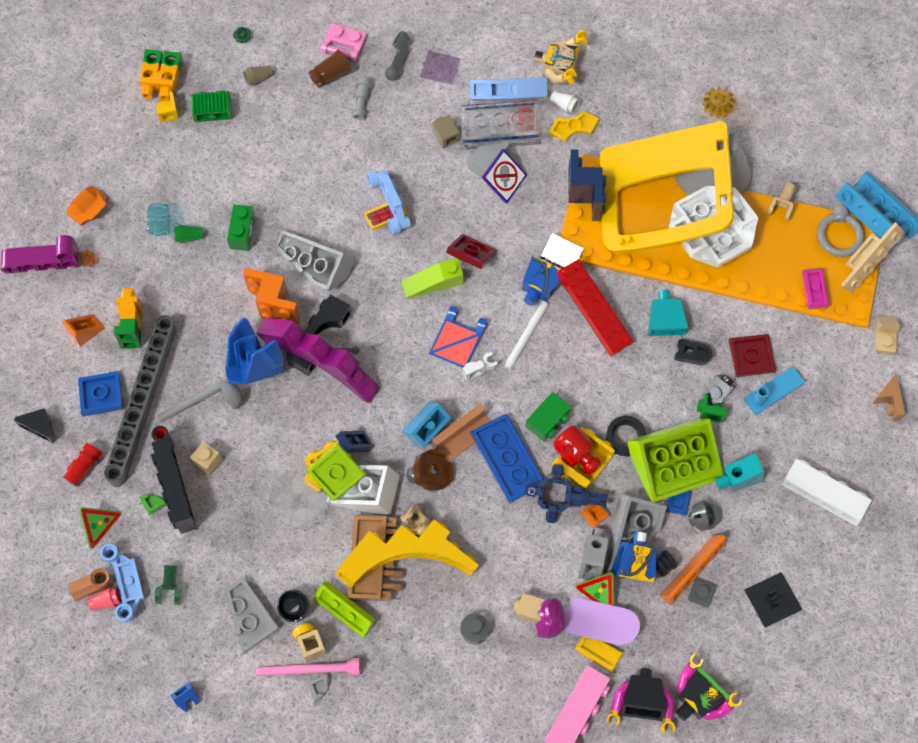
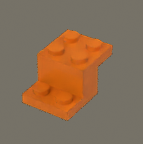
(271, 295)

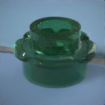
(242, 38)

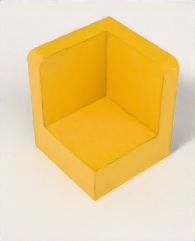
(167, 109)

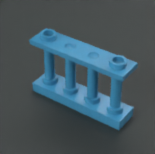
(877, 207)

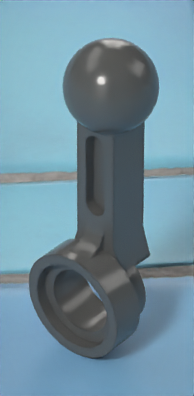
(392, 72)

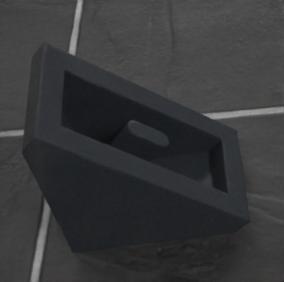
(38, 423)

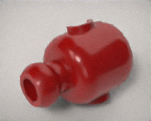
(576, 448)

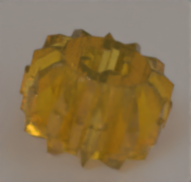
(718, 102)

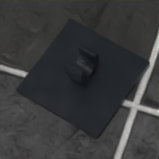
(773, 599)

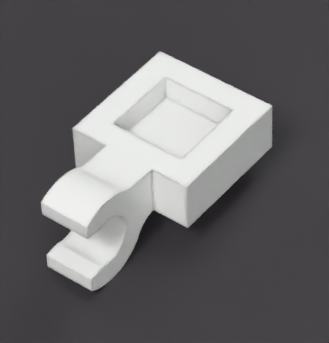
(477, 368)

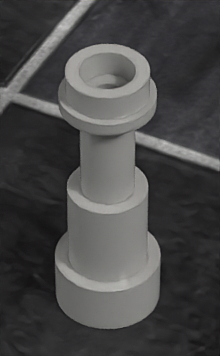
(363, 86)

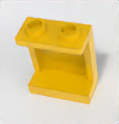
(576, 475)

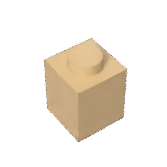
(206, 458)
(528, 608)
(311, 645)

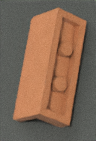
(457, 436)

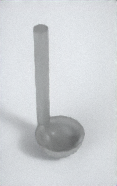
(230, 390)

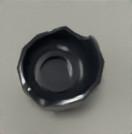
(290, 600)

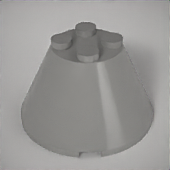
(740, 170)

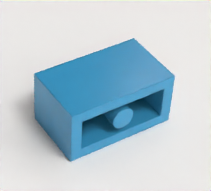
(426, 424)

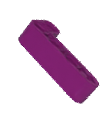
(41, 258)

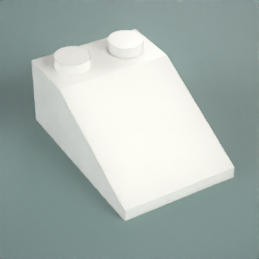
(373, 492)

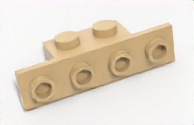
(869, 255)

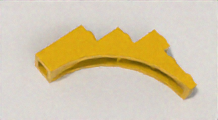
(404, 544)

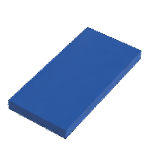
(506, 457)

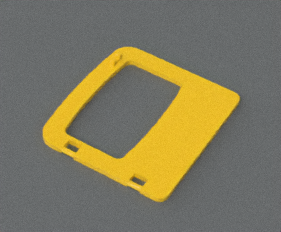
(660, 157)

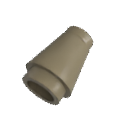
(257, 74)

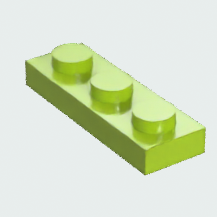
(344, 609)

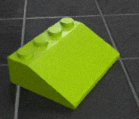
(676, 458)

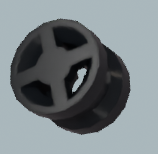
(665, 563)

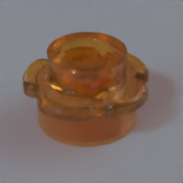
(87, 258)

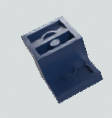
(586, 185)

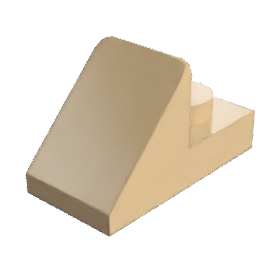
(886, 334)

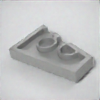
(249, 615)

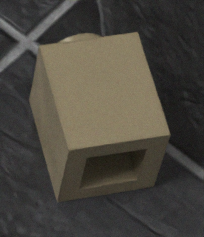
(445, 131)

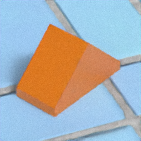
(83, 328)

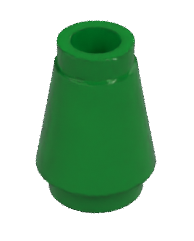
(187, 233)

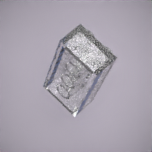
(502, 122)

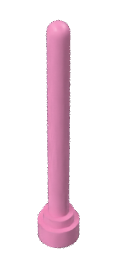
(350, 666)

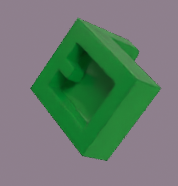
(713, 412)

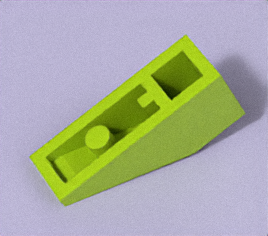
(434, 278)

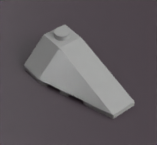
(317, 262)
(632, 516)

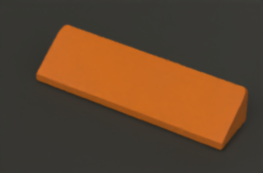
(693, 569)

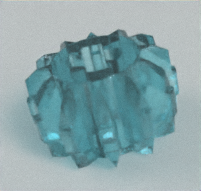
(158, 219)

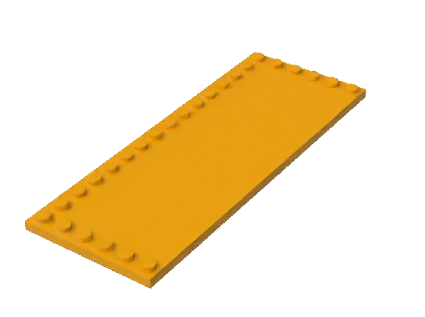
(763, 275)

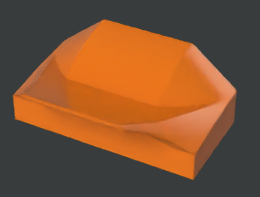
(86, 205)

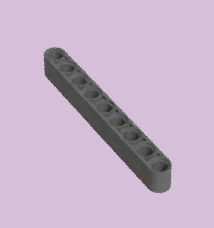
(140, 409)

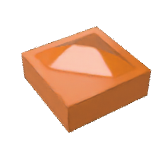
(594, 514)

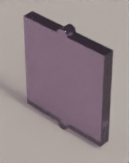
(440, 67)

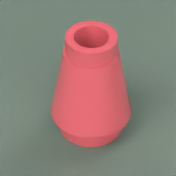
(105, 599)

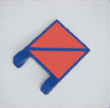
(456, 342)

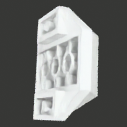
(722, 246)

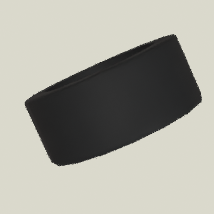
(619, 421)

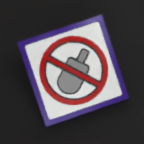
(504, 176)

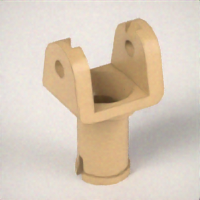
(784, 199)
(416, 522)

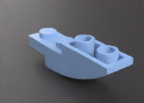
(509, 88)

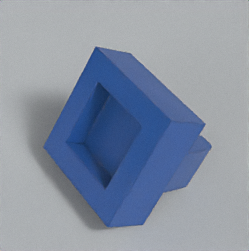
(184, 694)

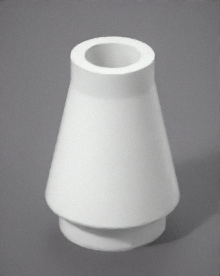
(567, 102)

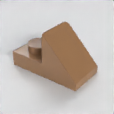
(892, 394)

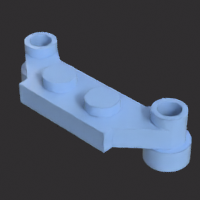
(394, 200)
(127, 580)

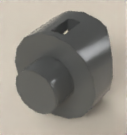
(700, 513)
(474, 628)

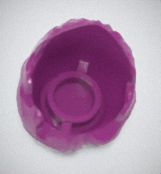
(551, 620)

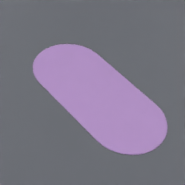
(601, 621)

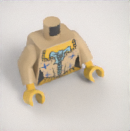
(561, 59)

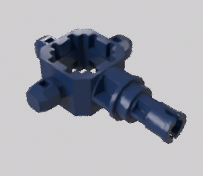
(574, 495)

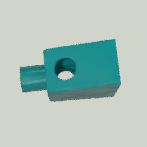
(666, 316)
(751, 474)

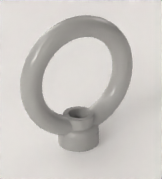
(840, 215)

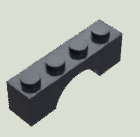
(332, 314)

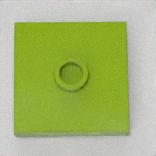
(335, 471)

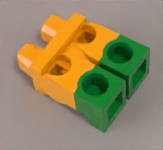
(160, 73)
(130, 327)

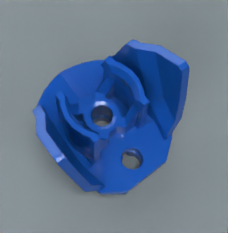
(248, 359)

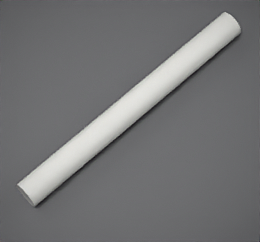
(526, 335)

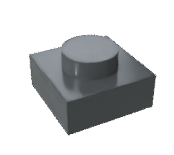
(701, 593)

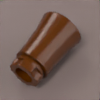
(330, 69)

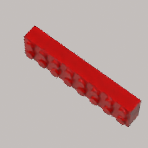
(594, 308)

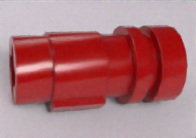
(81, 466)

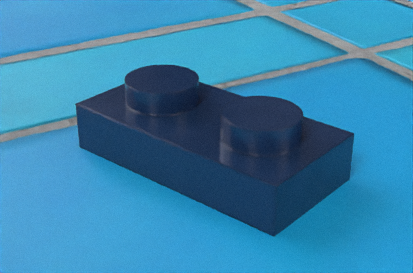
(354, 441)

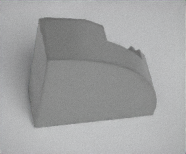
(318, 687)

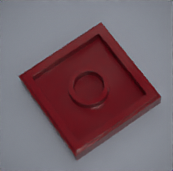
(471, 251)
(752, 355)

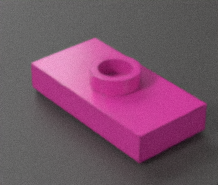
(815, 289)

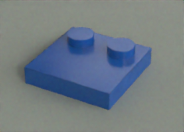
(100, 393)

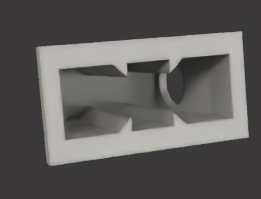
(594, 554)

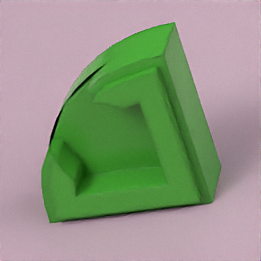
(152, 503)

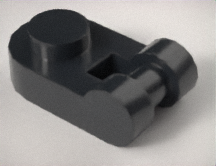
(700, 354)

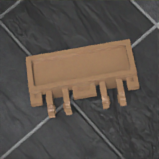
(372, 585)

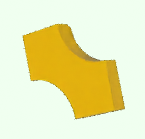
(566, 128)

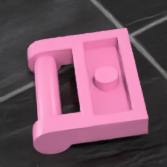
(344, 37)

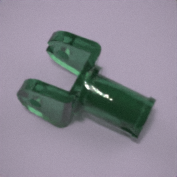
(169, 583)

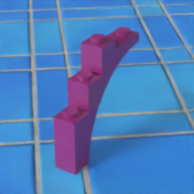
(316, 350)

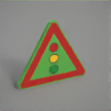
(97, 523)
(599, 589)

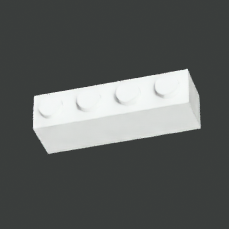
(826, 492)

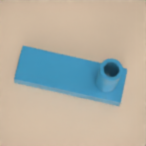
(774, 390)

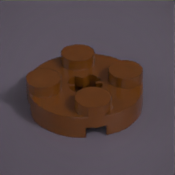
(423, 472)

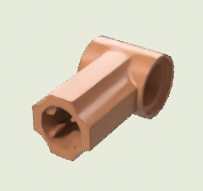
(89, 584)

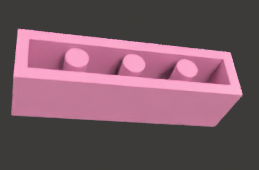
(579, 707)

